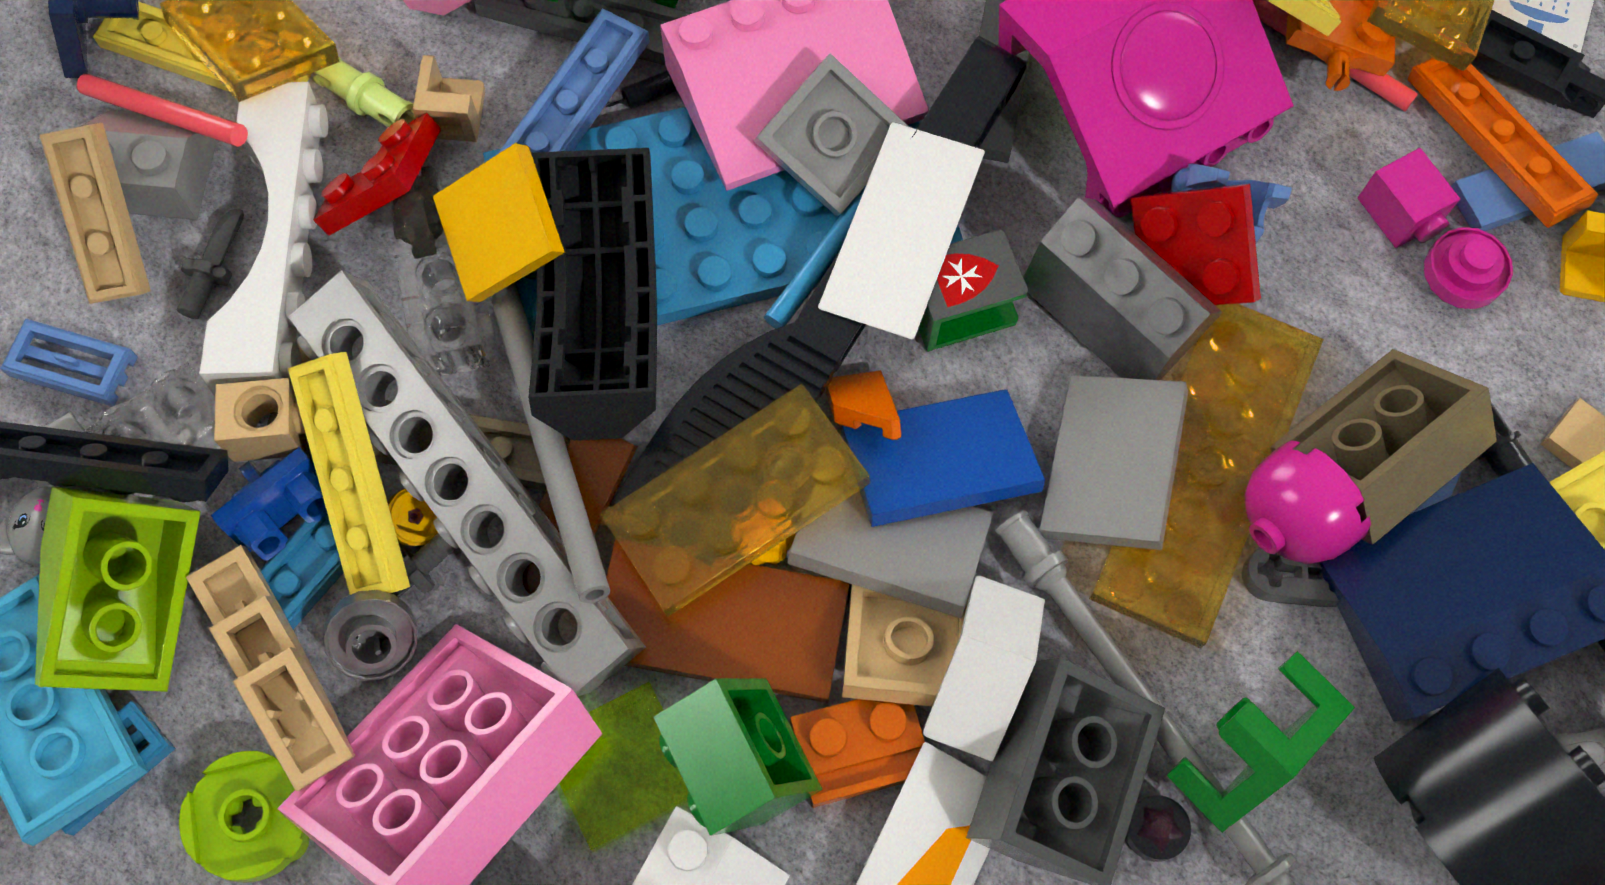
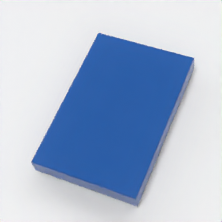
(946, 458)

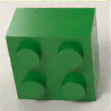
(735, 754)

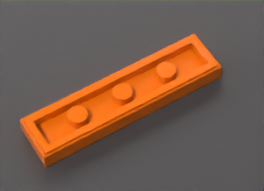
(1504, 140)

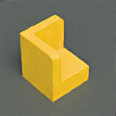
(1584, 258)

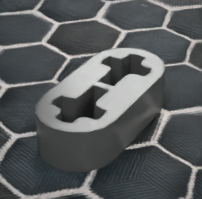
(1287, 590)

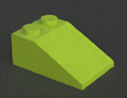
(111, 589)

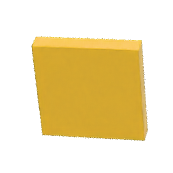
(498, 223)

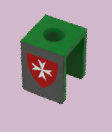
(973, 292)

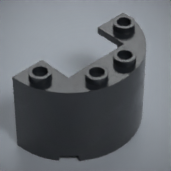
(1501, 790)

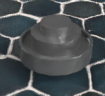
(370, 635)

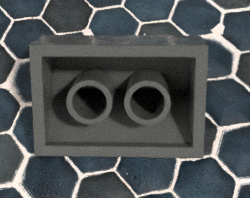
(1067, 773)

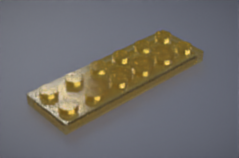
(1240, 401)

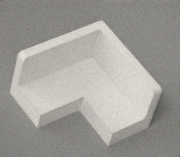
(987, 669)

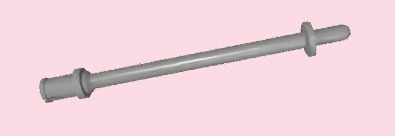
(1048, 573)

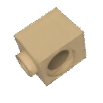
(242, 406)

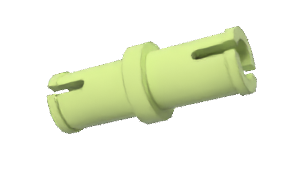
(365, 93)

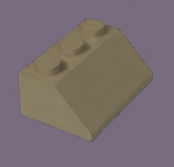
(1399, 434)

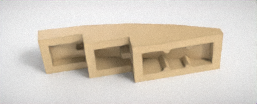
(271, 668)

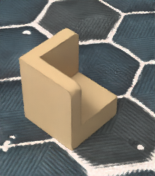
(449, 101)

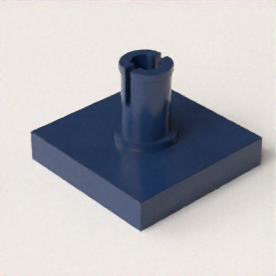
(69, 27)

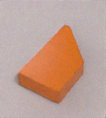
(863, 400)

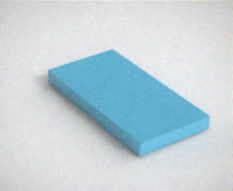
(56, 744)

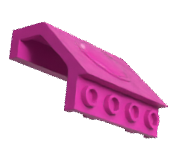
(1151, 83)

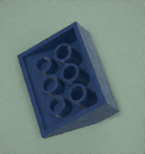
(1471, 589)

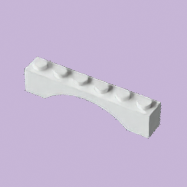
(252, 331)

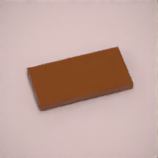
(744, 627)

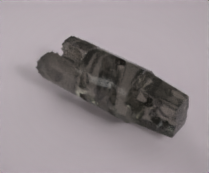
(416, 214)

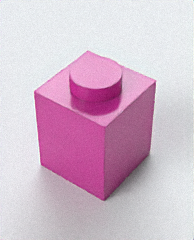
(1409, 199)

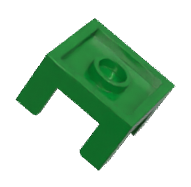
(1270, 754)

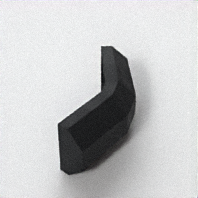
(598, 298)

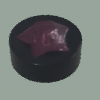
(1158, 829)

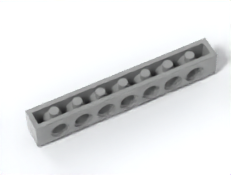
(604, 639)

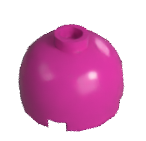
(1303, 506)

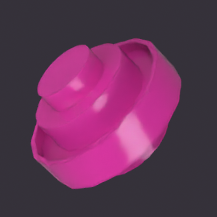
(1468, 268)

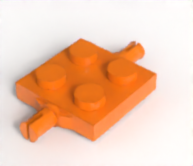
(1349, 46)

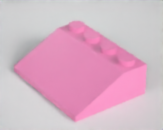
(750, 57)
(445, 767)

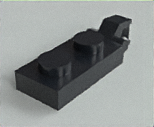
(1539, 66)

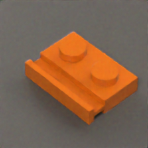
(858, 746)

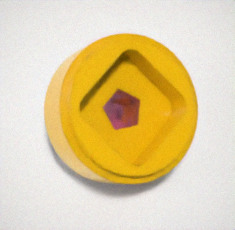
(411, 519)

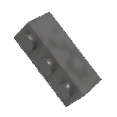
(1117, 293)

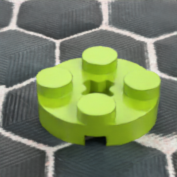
(209, 811)

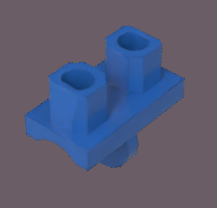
(270, 502)

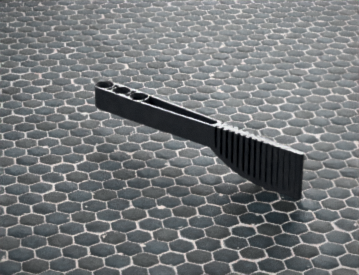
(818, 340)

